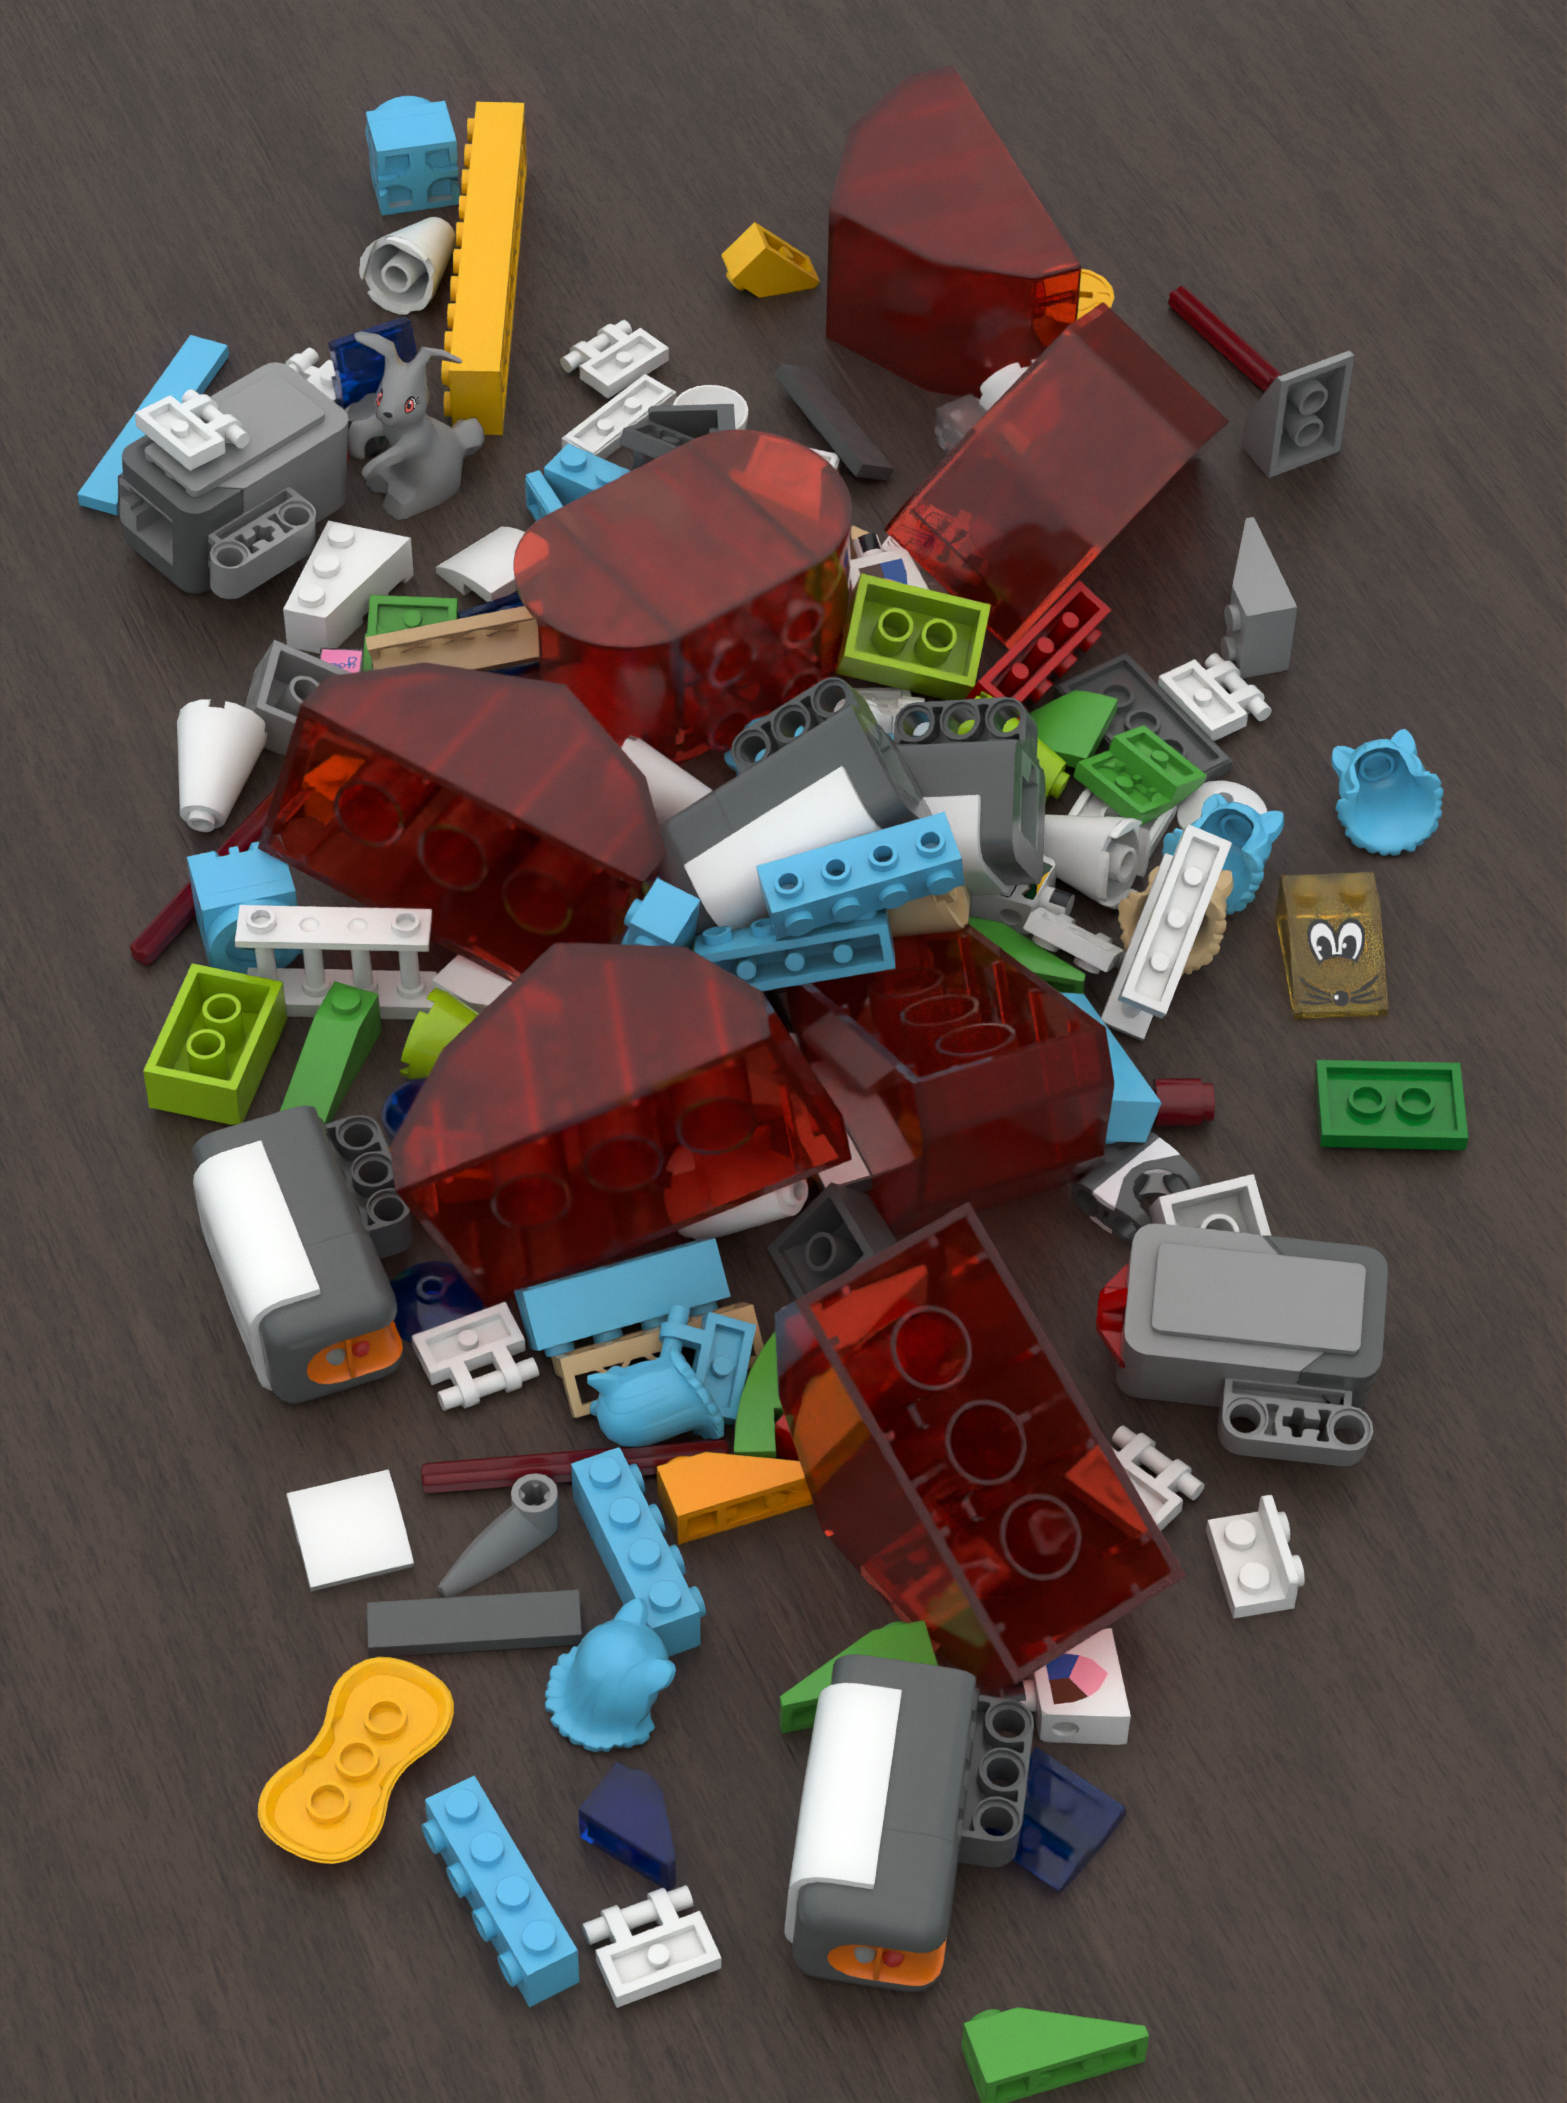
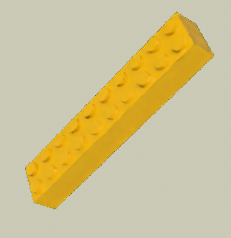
(486, 266)

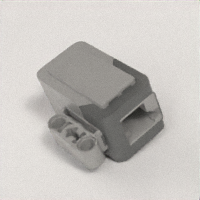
(249, 508)
(1252, 1329)

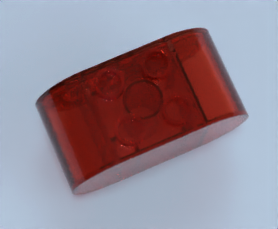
(693, 589)

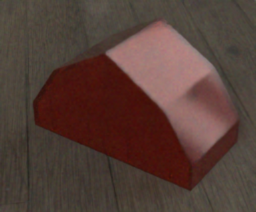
(942, 244)
(1056, 472)
(467, 802)
(957, 1076)
(605, 1113)
(941, 1395)

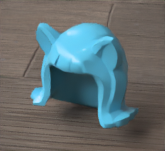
(1386, 795)
(1250, 847)
(654, 1402)
(610, 1682)

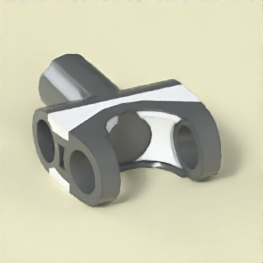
(1126, 1175)

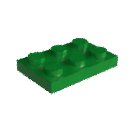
(1390, 1104)

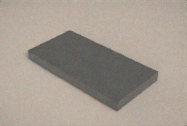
(1147, 704)

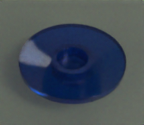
(423, 1312)

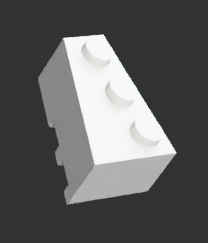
(338, 581)

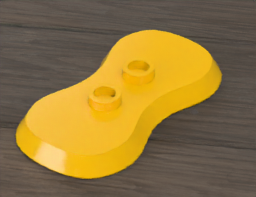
(339, 1789)

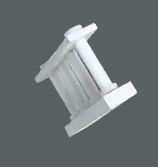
(341, 928)
(1165, 932)

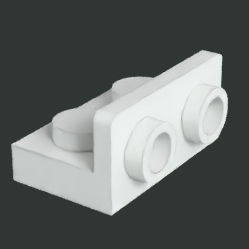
(1256, 1560)

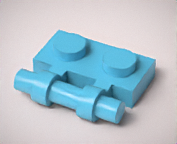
(720, 1357)

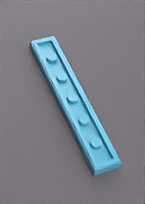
(190, 369)

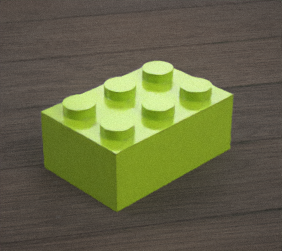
(913, 638)
(215, 1044)

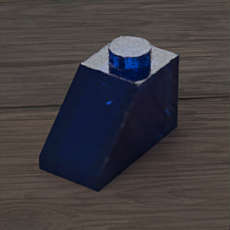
(631, 1824)

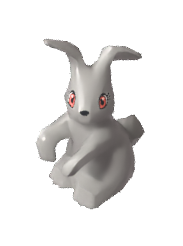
(422, 453)

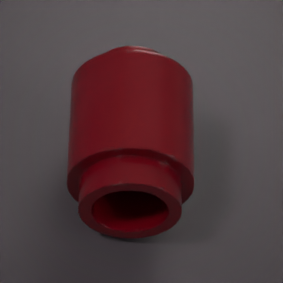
(1183, 1102)

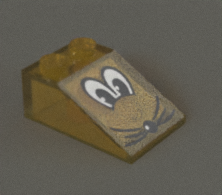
(1332, 944)

